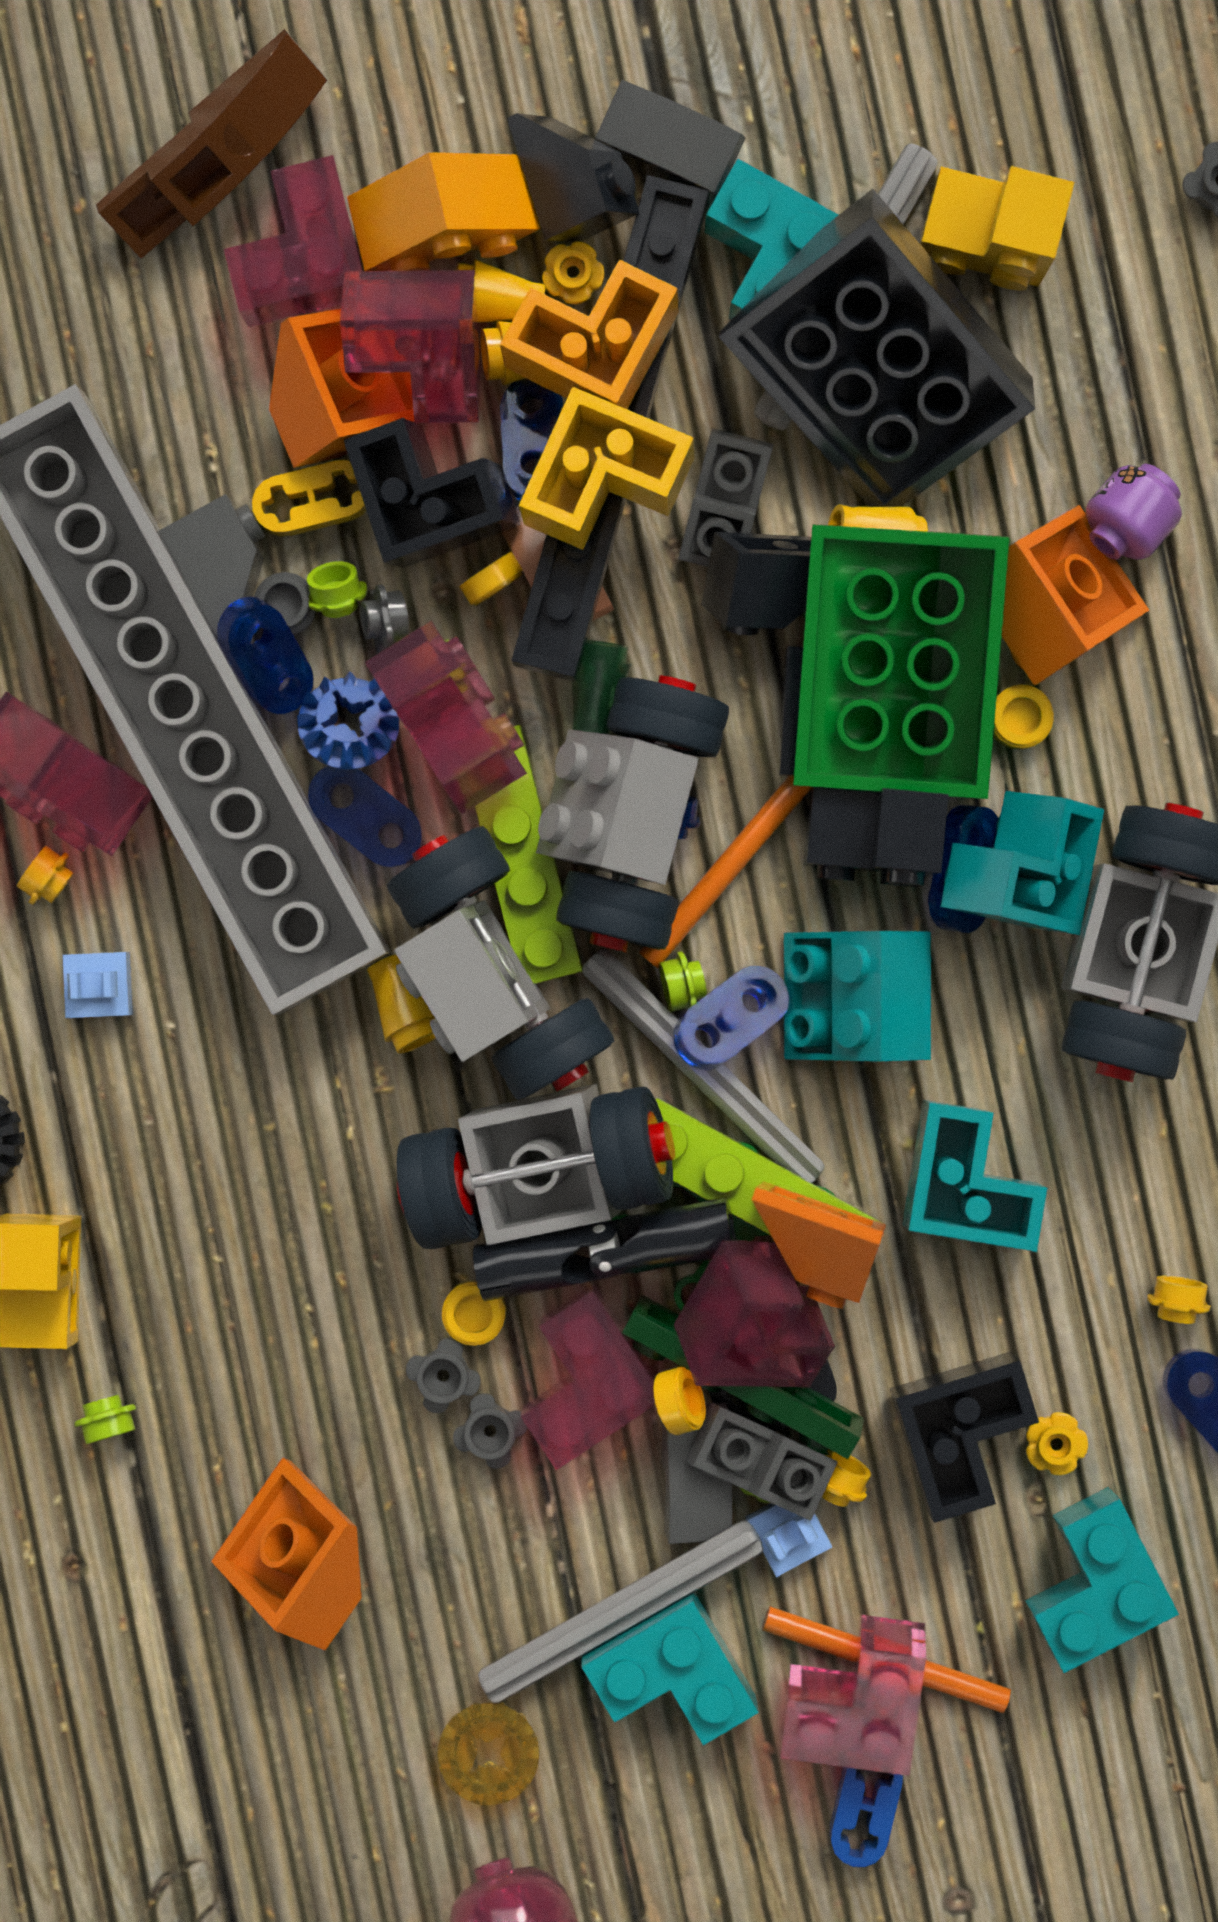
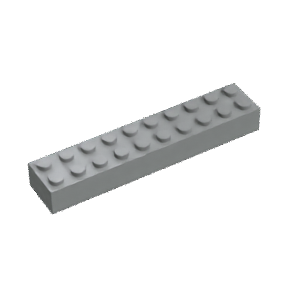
(180, 705)

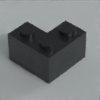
(417, 509)
(876, 832)
(946, 1419)

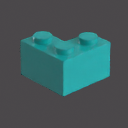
(762, 223)
(1037, 866)
(954, 1196)
(1114, 1592)
(679, 1654)

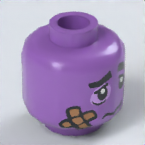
(1133, 512)

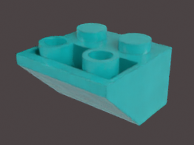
(858, 995)

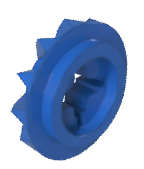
(338, 744)

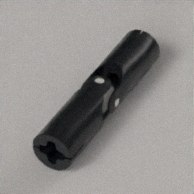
(615, 1246)

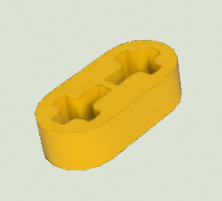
(308, 483)

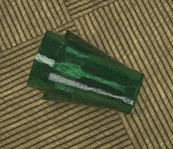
(596, 684)

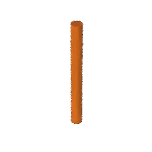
(729, 865)
(845, 1646)

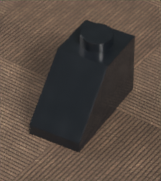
(572, 178)
(757, 580)

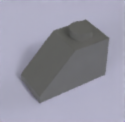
(217, 554)

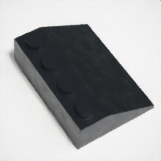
(879, 356)

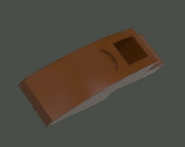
(218, 147)

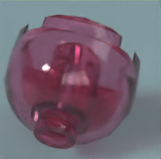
(513, 1896)

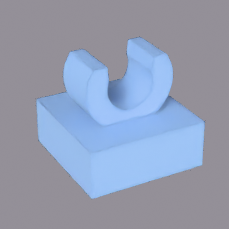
(97, 985)
(788, 1537)

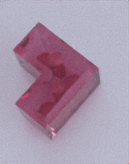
(309, 261)
(419, 327)
(444, 710)
(65, 780)
(752, 1322)
(605, 1383)
(861, 1715)

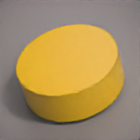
(491, 579)
(1022, 717)
(470, 1317)
(679, 1401)

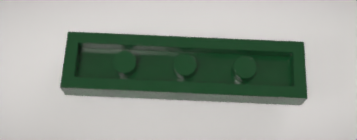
(821, 1422)

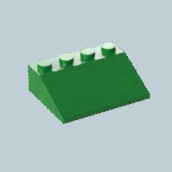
(900, 660)

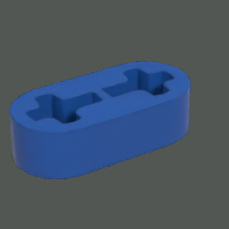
(880, 1816)

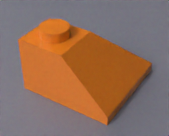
(319, 402)
(1063, 596)
(820, 1243)
(294, 1558)

